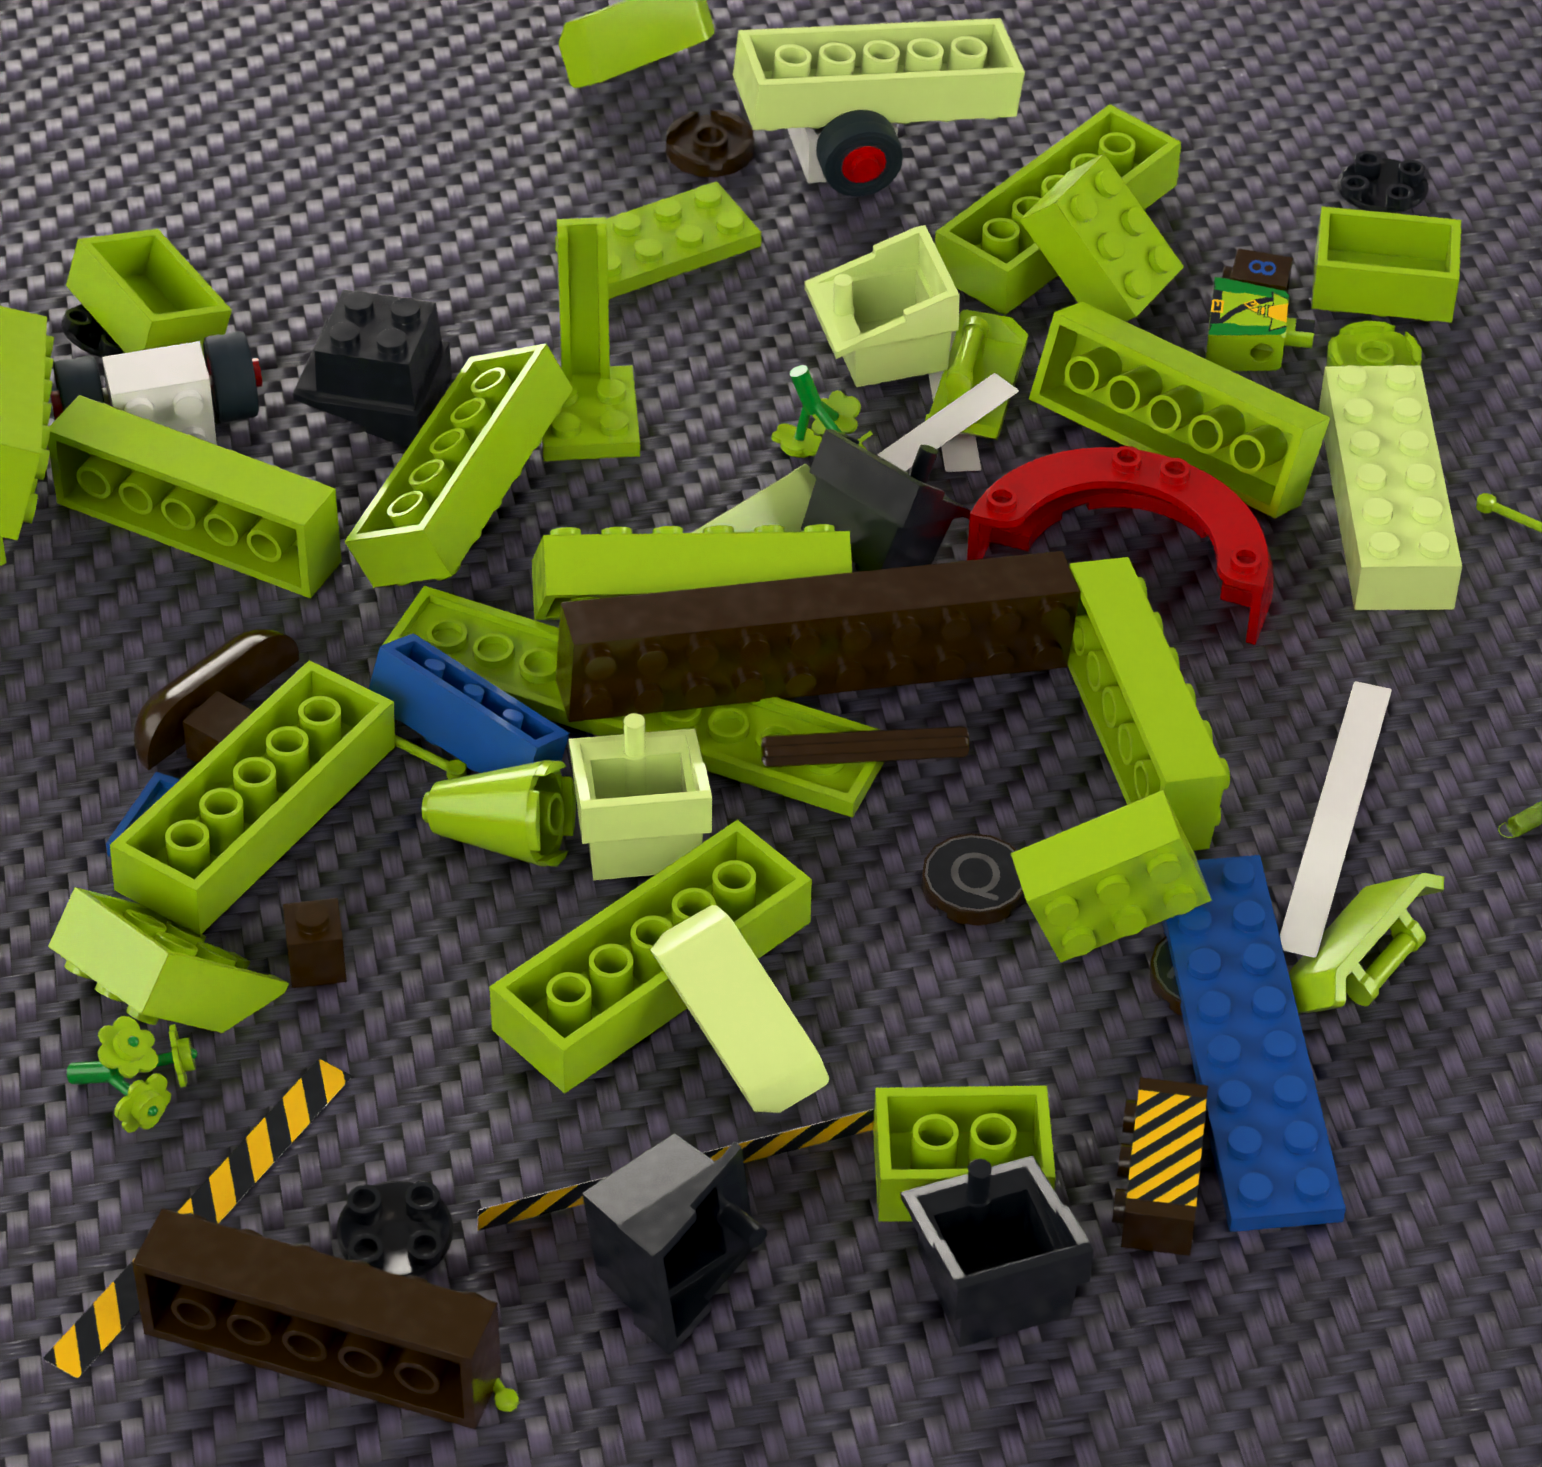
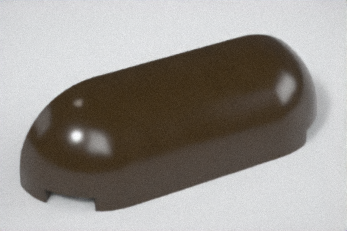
(232, 669)

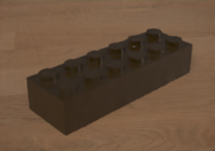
(318, 1317)

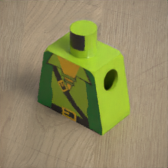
(1252, 327)

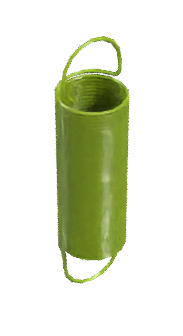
(1525, 820)

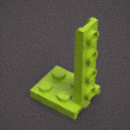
(602, 408)

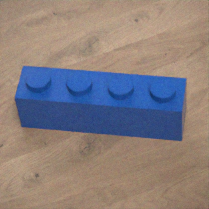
(462, 709)

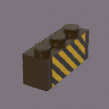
(1161, 1166)

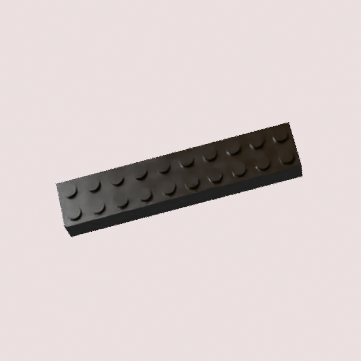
(815, 635)

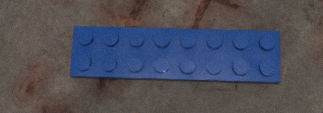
(1252, 1055)

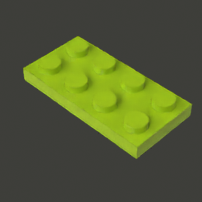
(675, 237)

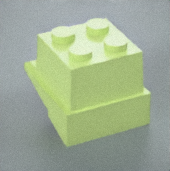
(889, 309)
(640, 798)

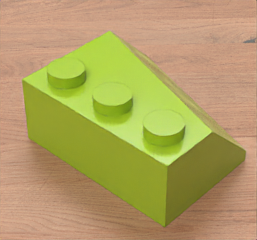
(158, 965)

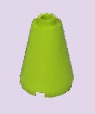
(507, 811)

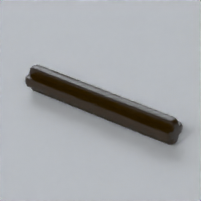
(865, 746)

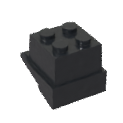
(378, 365)
(889, 512)
(671, 1234)
(999, 1248)

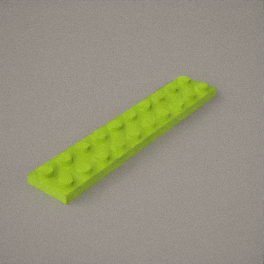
(522, 661)

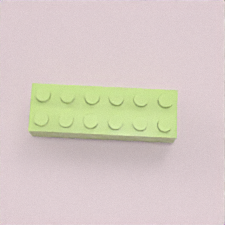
(888, 68)
(1389, 489)

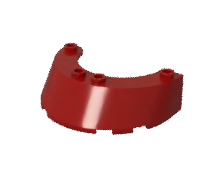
(1123, 477)

